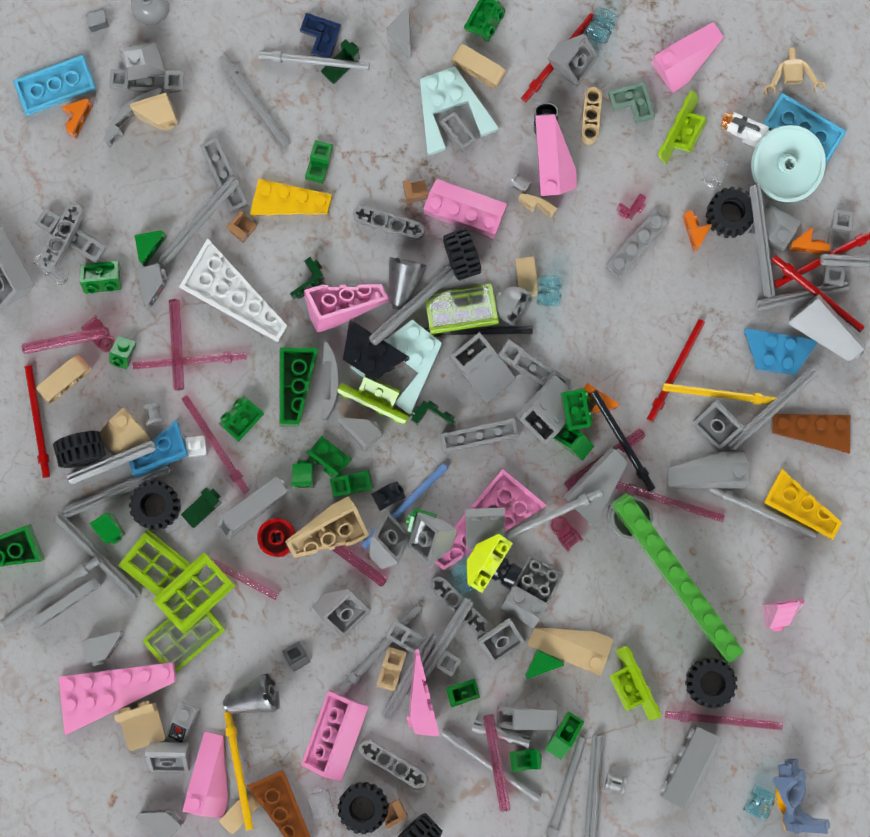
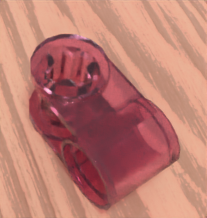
(96, 323)
(565, 533)

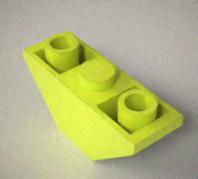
(485, 561)

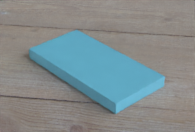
(54, 85)
(790, 112)

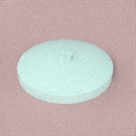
(788, 163)

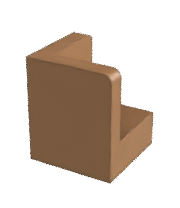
(415, 191)
(241, 226)
(395, 814)

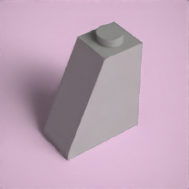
(526, 718)

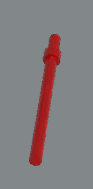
(535, 85)
(859, 240)
(788, 269)
(658, 402)
(43, 457)

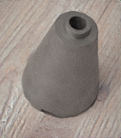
(403, 280)
(254, 697)

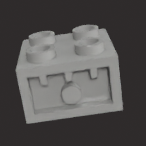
(483, 524)

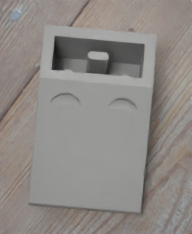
(482, 367)
(545, 411)
(532, 591)

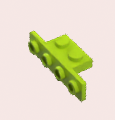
(685, 129)
(376, 396)
(632, 686)

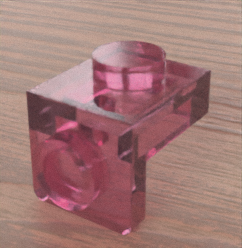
(637, 207)

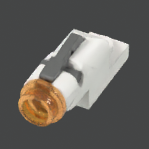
(744, 128)

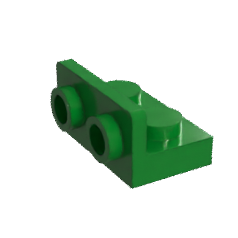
(485, 18)
(100, 277)
(576, 409)
(240, 418)
(328, 456)

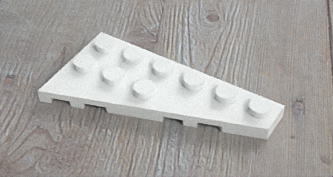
(223, 287)

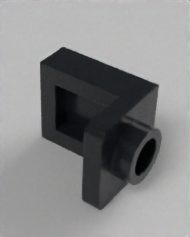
(388, 495)

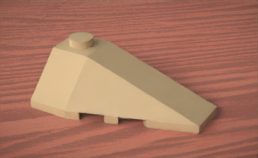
(332, 528)
(578, 647)

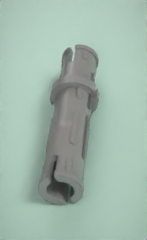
(509, 736)

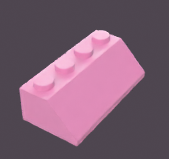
(465, 208)
(334, 736)

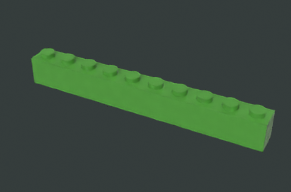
(677, 578)

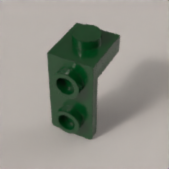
(348, 51)
(314, 267)
(419, 412)
(202, 507)

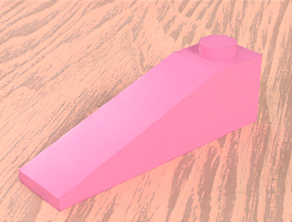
(684, 58)
(555, 163)
(336, 305)
(781, 613)
(420, 705)
(208, 785)

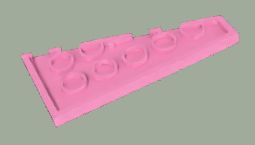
(501, 493)
(100, 693)

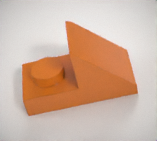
(80, 112)
(695, 234)
(804, 244)
(610, 403)

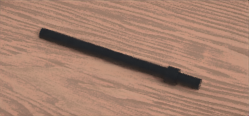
(488, 330)
(642, 472)

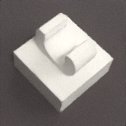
(196, 446)

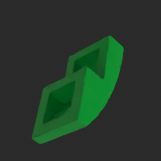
(319, 161)
(351, 483)

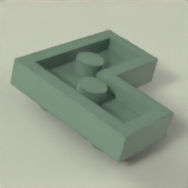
(636, 97)

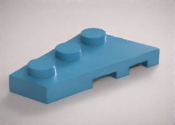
(169, 448)

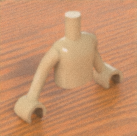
(793, 73)

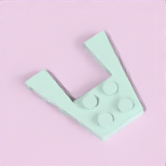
(444, 92)
(422, 350)

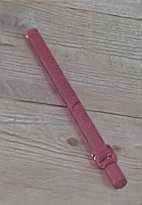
(226, 357)
(235, 475)
(633, 490)
(686, 716)

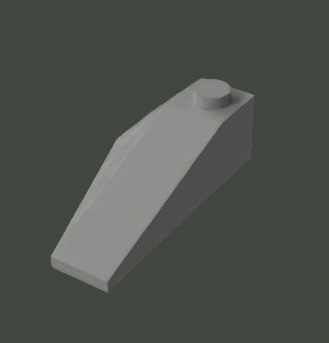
(717, 470)

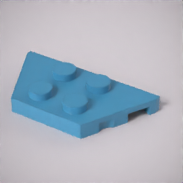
(778, 351)

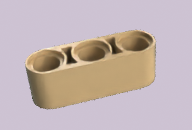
(478, 66)
(591, 107)
(63, 378)

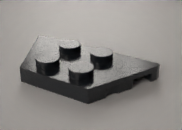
(370, 358)

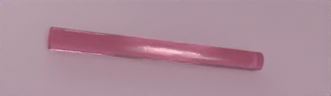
(246, 580)

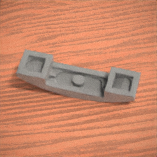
(169, 82)
(113, 131)
(838, 236)
(81, 242)
(528, 365)
(329, 404)
(411, 641)

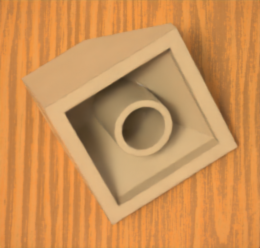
(156, 111)
(123, 432)

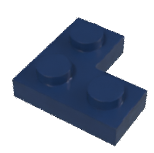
(325, 33)

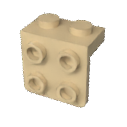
(141, 725)

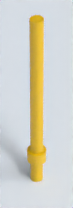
(755, 398)
(231, 733)

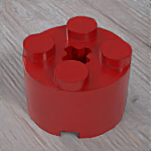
(266, 539)

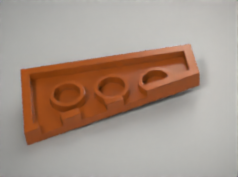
(816, 429)
(280, 804)

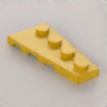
(283, 199)
(795, 502)

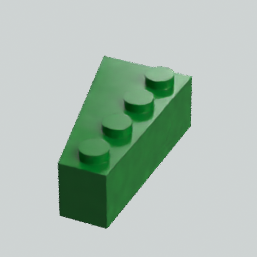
(294, 379)
(20, 547)

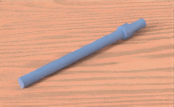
(411, 499)

